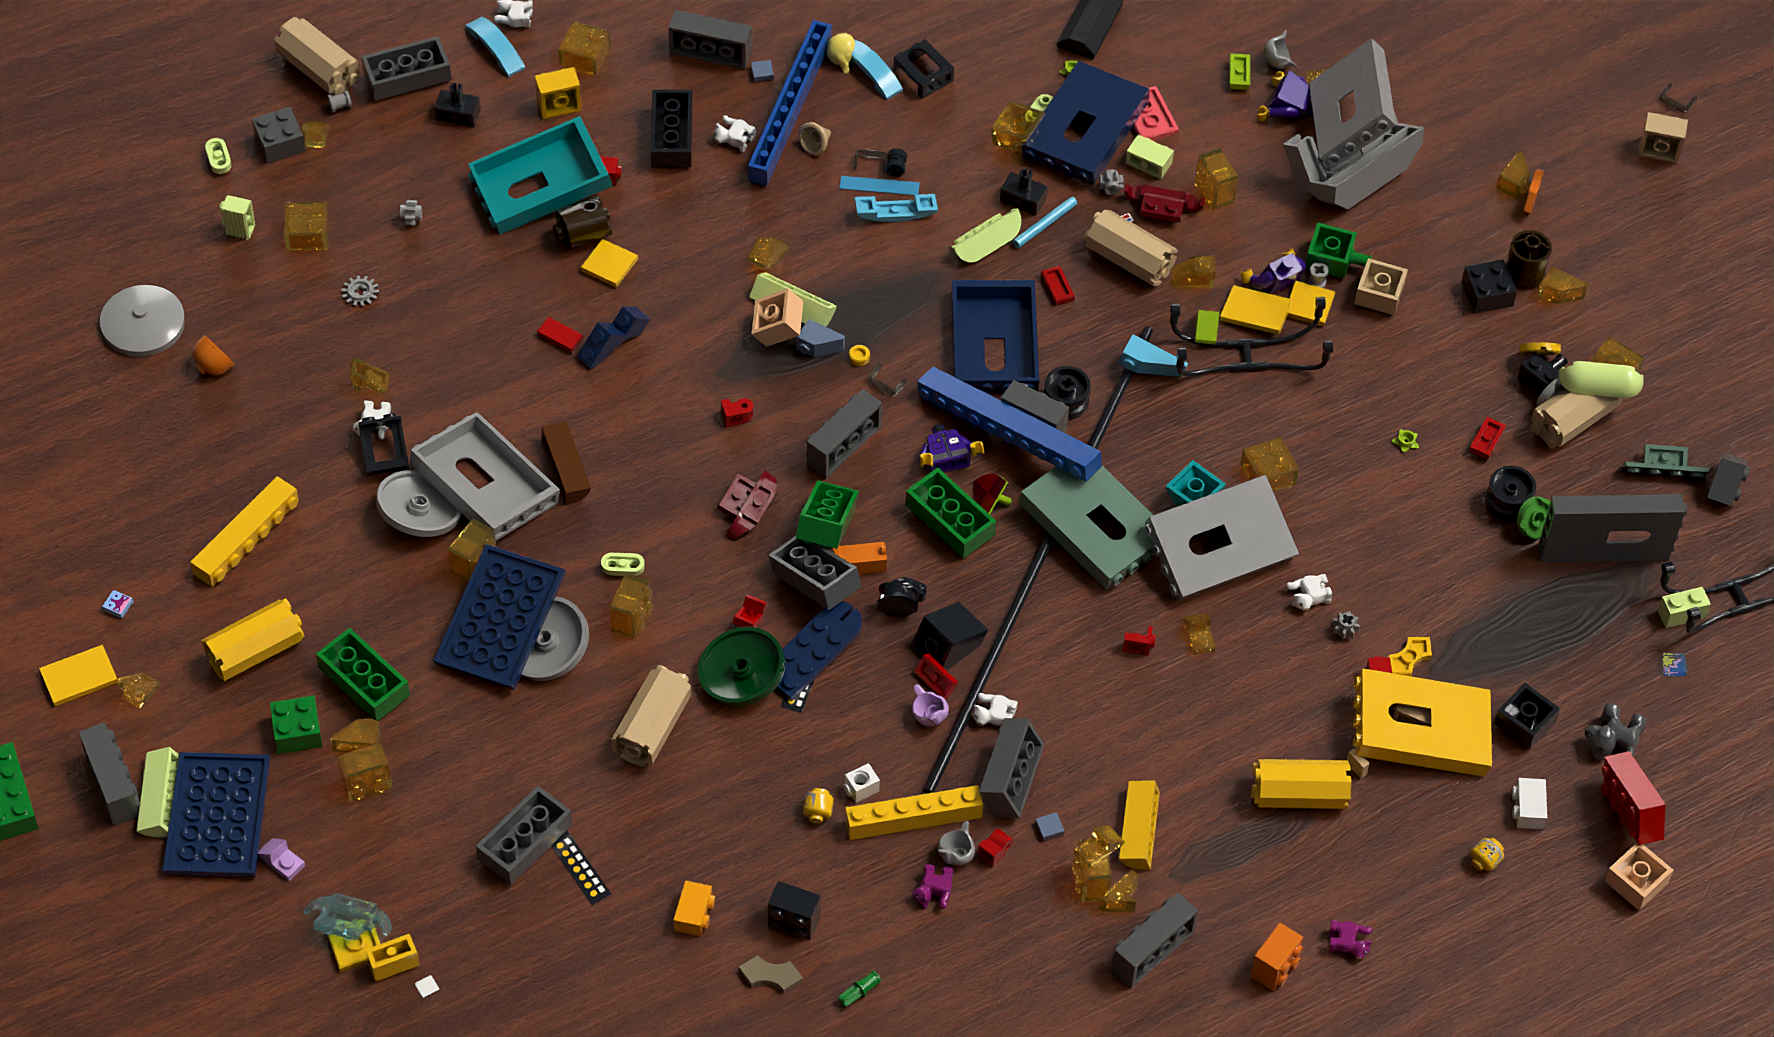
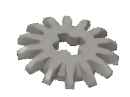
(365, 285)

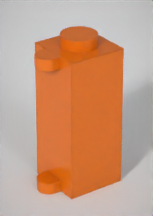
(866, 557)

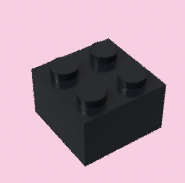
(1489, 286)
(1527, 716)
(794, 910)

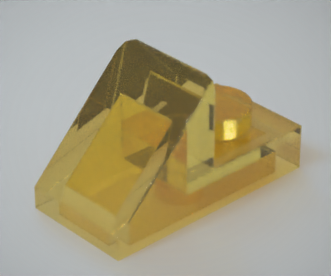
(316, 133)
(367, 375)
(1199, 633)
(137, 688)
(1098, 846)
(1119, 896)

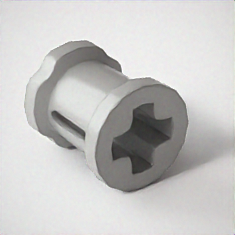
(339, 101)
(1318, 275)

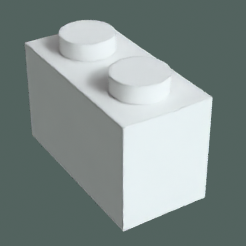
(1530, 803)

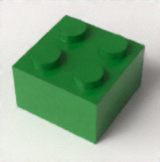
(296, 724)

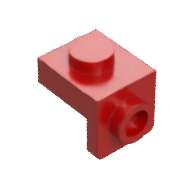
(751, 613)

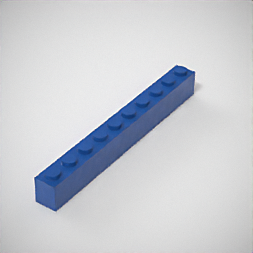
(789, 103)
(1010, 424)

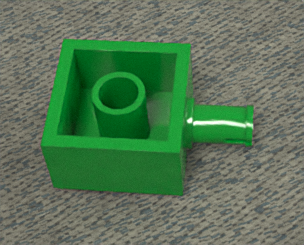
(1334, 249)

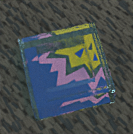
(1674, 664)

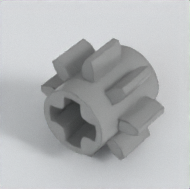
(1111, 182)
(411, 212)
(1346, 625)

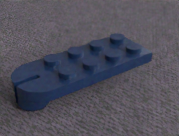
(818, 646)

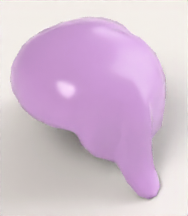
(929, 708)

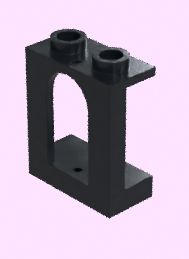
(932, 82)
(395, 425)

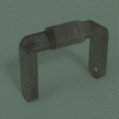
(1675, 104)
(871, 154)
(882, 386)

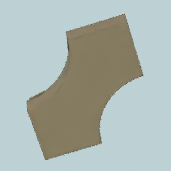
(760, 972)

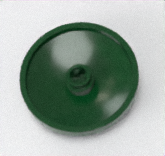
(741, 666)

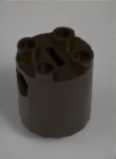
(582, 223)
(1528, 258)

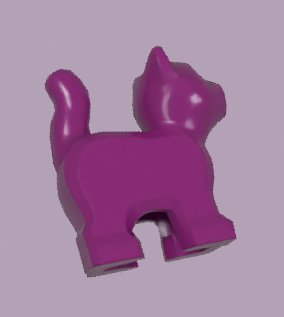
(934, 884)
(1346, 941)

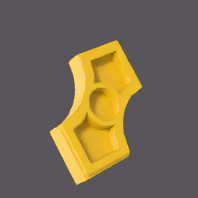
(1416, 650)

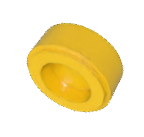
(859, 355)

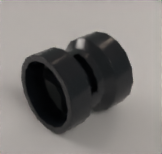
(896, 162)

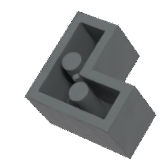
(1728, 478)

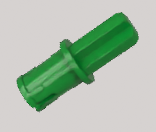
(859, 989)

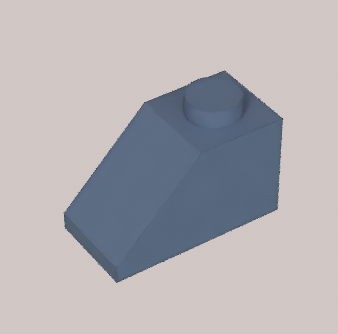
(819, 340)

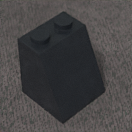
(948, 635)

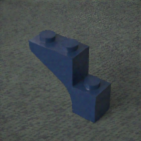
(608, 336)

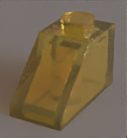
(1515, 177)
(767, 252)
(1195, 272)
(1562, 287)
(357, 735)

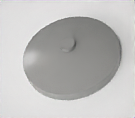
(142, 320)
(415, 505)
(559, 643)

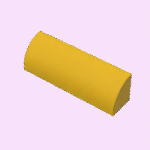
(1139, 824)

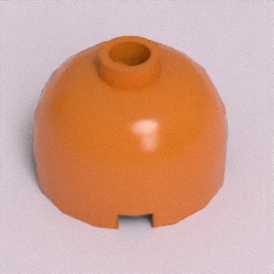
(210, 358)

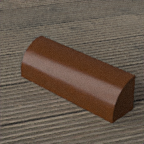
(565, 462)

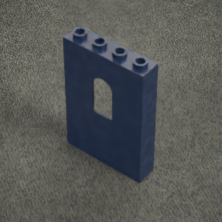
(1100, 94)
(995, 312)

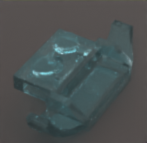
(347, 916)

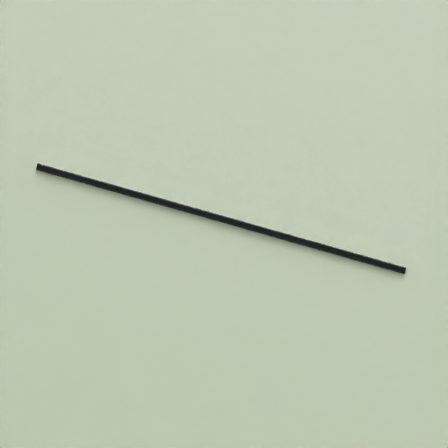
(1020, 598)

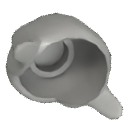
(1277, 52)
(957, 846)

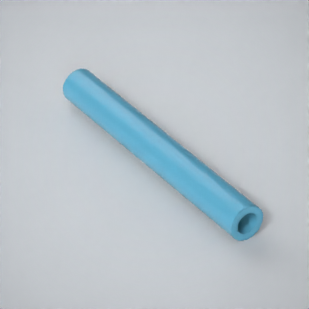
(1044, 222)

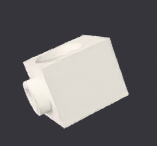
(861, 775)

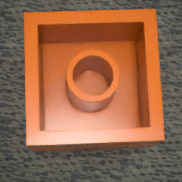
(1277, 957)

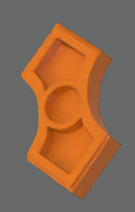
(1534, 188)

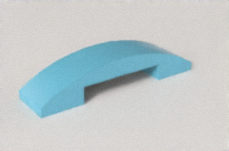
(497, 44)
(876, 69)
(896, 211)

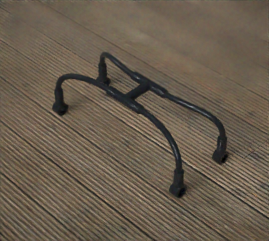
(1320, 304)
(1694, 613)

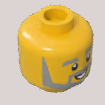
(818, 805)
(1487, 854)

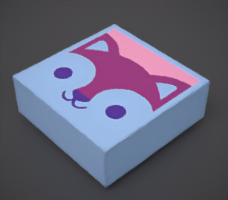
(117, 604)

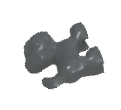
(1603, 739)

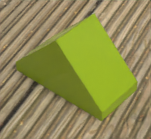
(1206, 326)

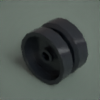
(1069, 387)
(1508, 491)

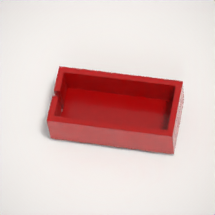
(1633, 798)

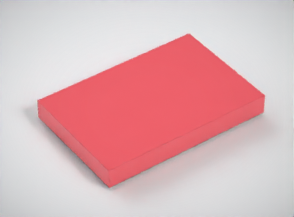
(1155, 119)

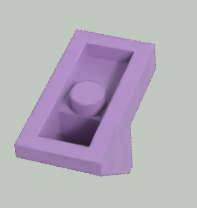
(281, 859)

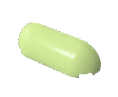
(988, 236)
(1601, 379)

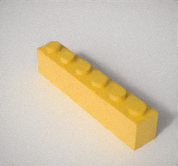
(244, 531)
(913, 812)

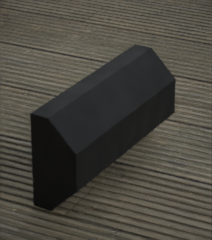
(1089, 26)

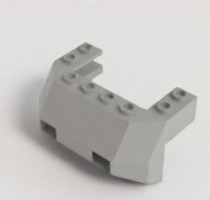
(1358, 174)

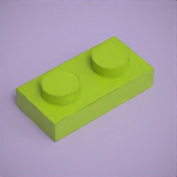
(1239, 71)

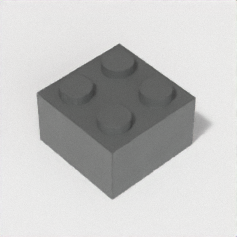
(278, 134)

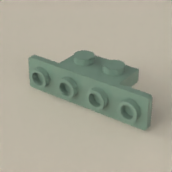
(1665, 459)

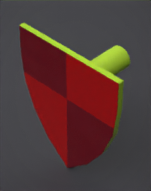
(989, 491)

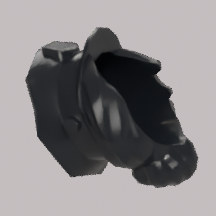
(901, 597)

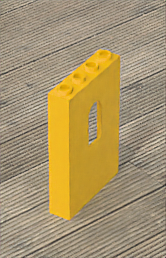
(1458, 729)

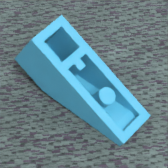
(1148, 359)

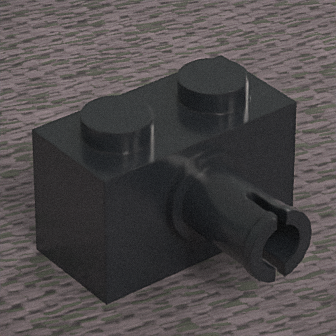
(457, 107)
(1023, 192)
(1538, 373)

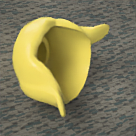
(840, 50)

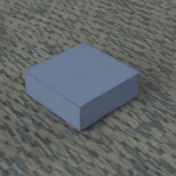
(762, 70)
(1049, 826)

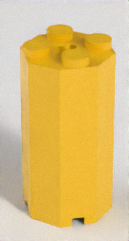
(253, 639)
(1301, 783)

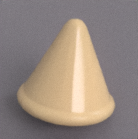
(814, 138)

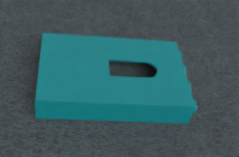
(564, 157)

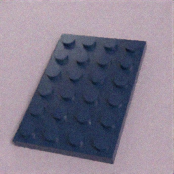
(500, 616)
(217, 814)

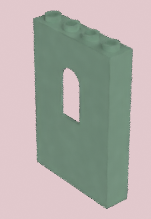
(1061, 507)

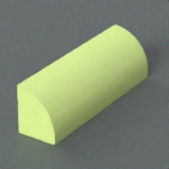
(813, 306)
(157, 792)

